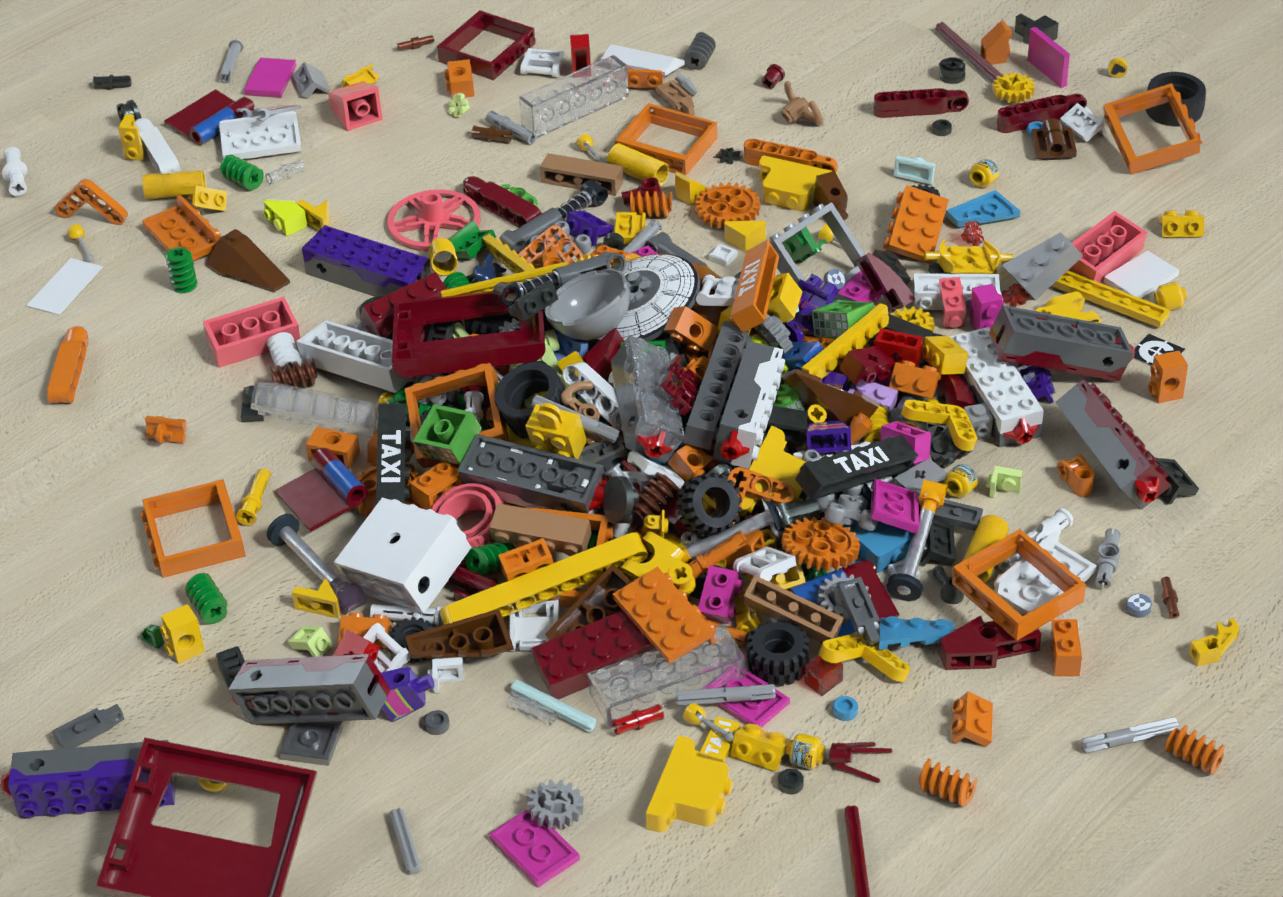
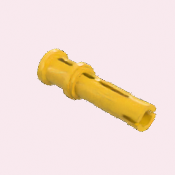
(252, 502)

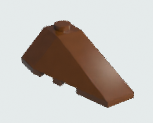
(242, 259)
(836, 402)
(593, 604)
(470, 637)

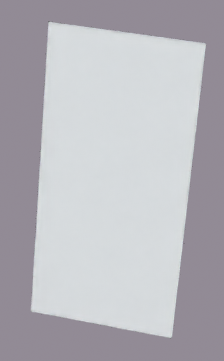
(65, 286)

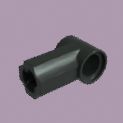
(797, 511)

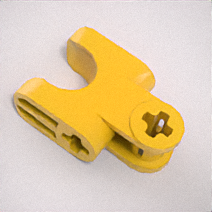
(1069, 306)
(667, 558)

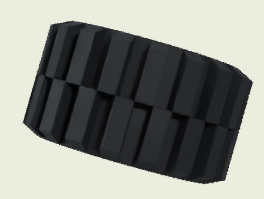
(726, 503)
(778, 652)

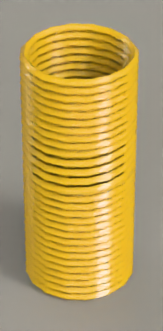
(638, 164)
(157, 185)
(447, 267)
(989, 531)

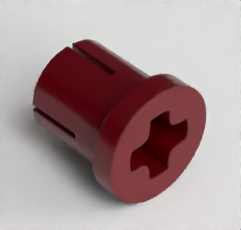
(773, 76)

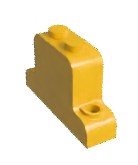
(788, 183)
(775, 464)
(688, 789)

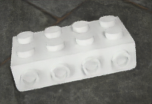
(255, 138)
(928, 293)
(1028, 588)

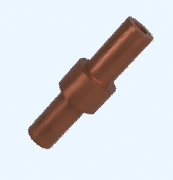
(415, 42)
(1169, 597)

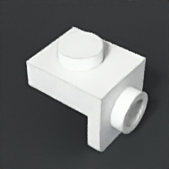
(446, 671)

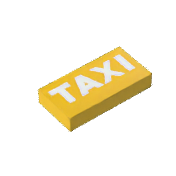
(716, 745)

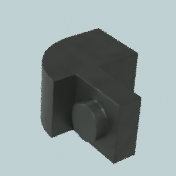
(1044, 24)

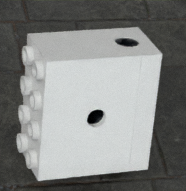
(403, 554)

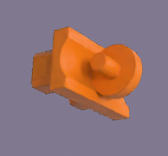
(165, 429)

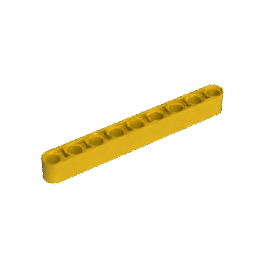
(548, 580)

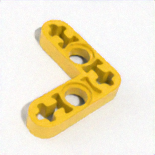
(950, 415)
(854, 646)

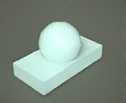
(914, 169)

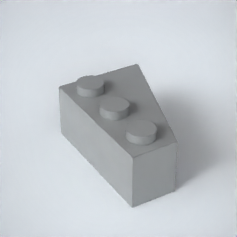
(1043, 264)

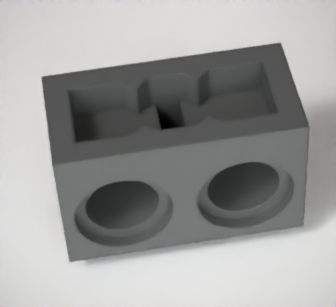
(605, 453)

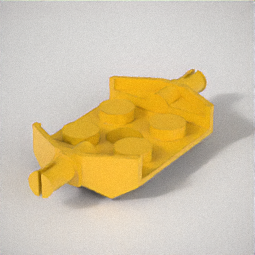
(968, 259)

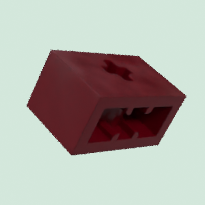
(866, 365)

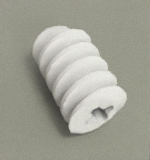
(283, 349)

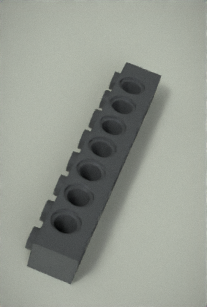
(716, 386)

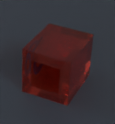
(823, 675)

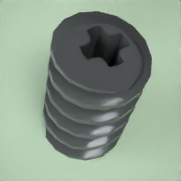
(699, 51)

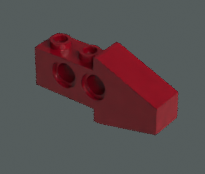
(982, 644)

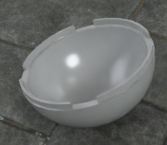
(590, 305)

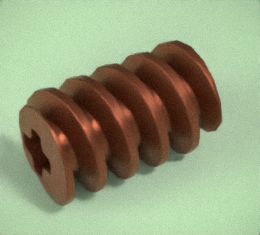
(295, 374)
(654, 495)

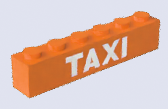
(754, 286)

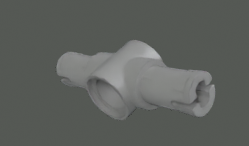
(1107, 558)

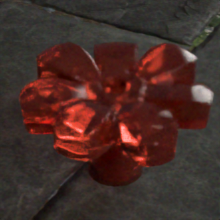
(972, 233)
(1015, 295)

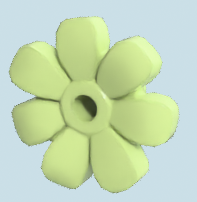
(458, 105)

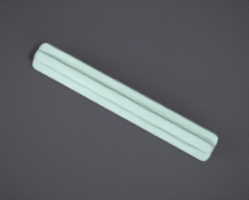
(563, 710)

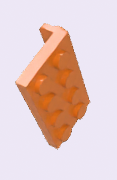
(915, 223)
(183, 228)
(664, 615)

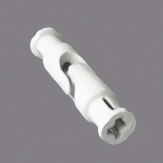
(1045, 528)

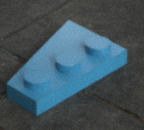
(983, 209)
(912, 630)

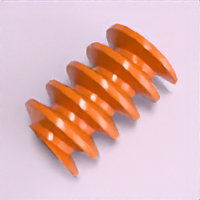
(651, 204)
(1195, 749)
(947, 785)

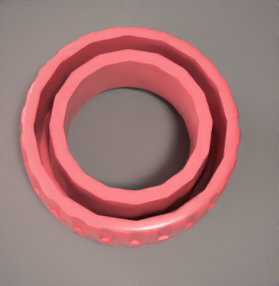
(466, 499)

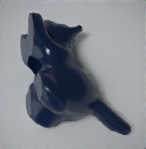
(488, 271)

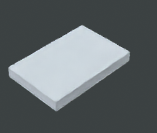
(1141, 275)

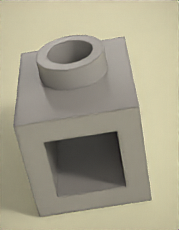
(980, 419)

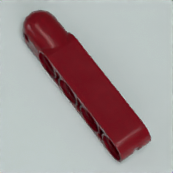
(919, 102)
(1018, 116)
(500, 201)

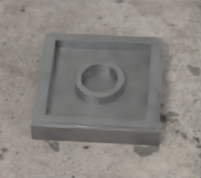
(311, 742)

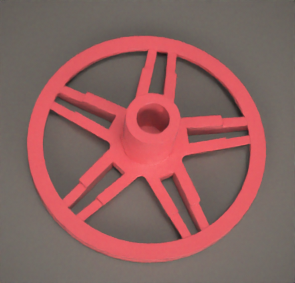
(431, 217)

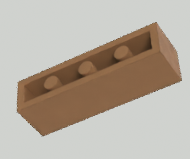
(574, 172)
(527, 525)
(787, 606)

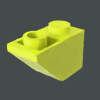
(285, 215)

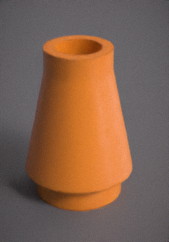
(859, 427)

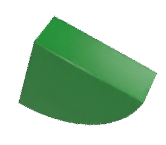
(152, 636)

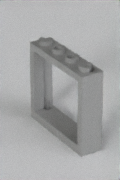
(838, 228)

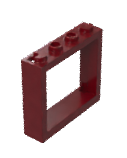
(522, 34)

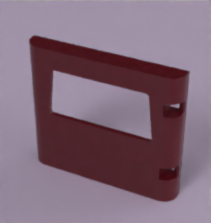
(449, 355)
(191, 864)

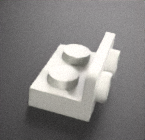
(1083, 122)

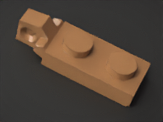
(676, 97)

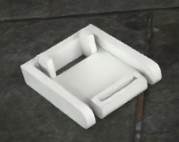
(531, 631)

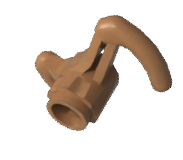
(798, 108)
(586, 409)

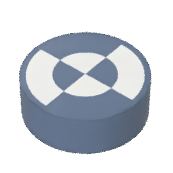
(836, 277)
(1139, 605)

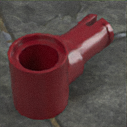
(649, 184)

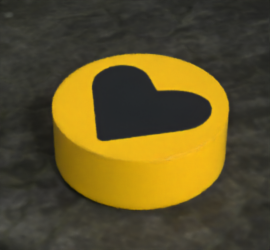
(1117, 67)

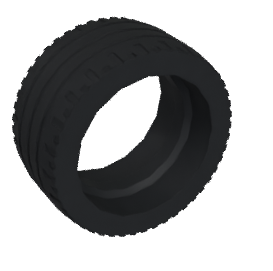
(1192, 95)

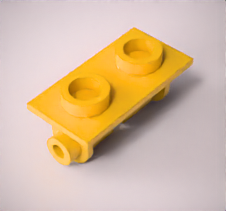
(364, 74)
(655, 524)
(746, 618)

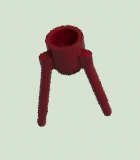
(843, 753)

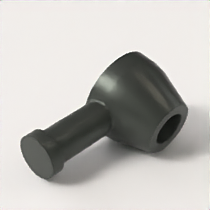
(948, 591)

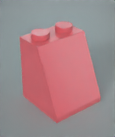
(356, 105)

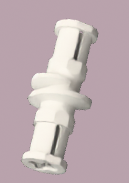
(14, 171)

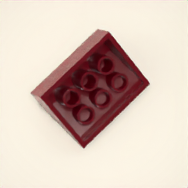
(379, 314)

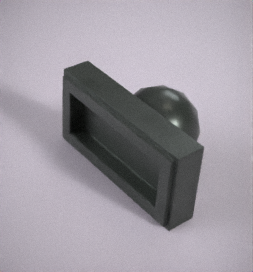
(248, 414)

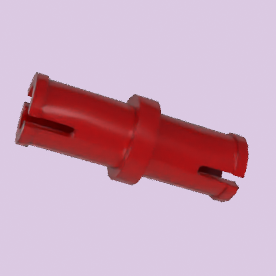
(637, 719)

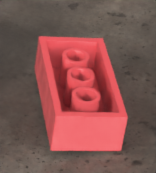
(1108, 246)
(246, 331)

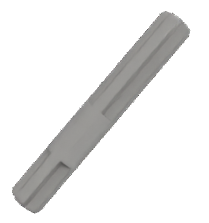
(589, 424)
(725, 694)
(1129, 735)

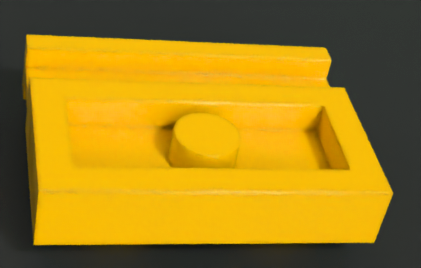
(629, 225)

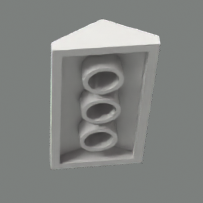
(644, 60)

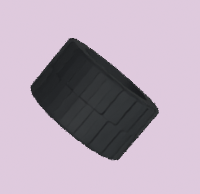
(520, 385)

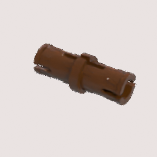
(491, 134)

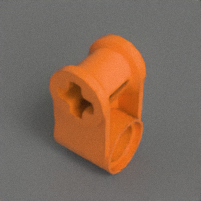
(1077, 475)

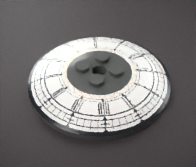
(659, 285)

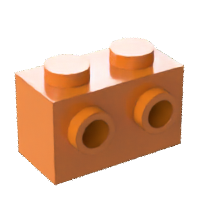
(434, 483)

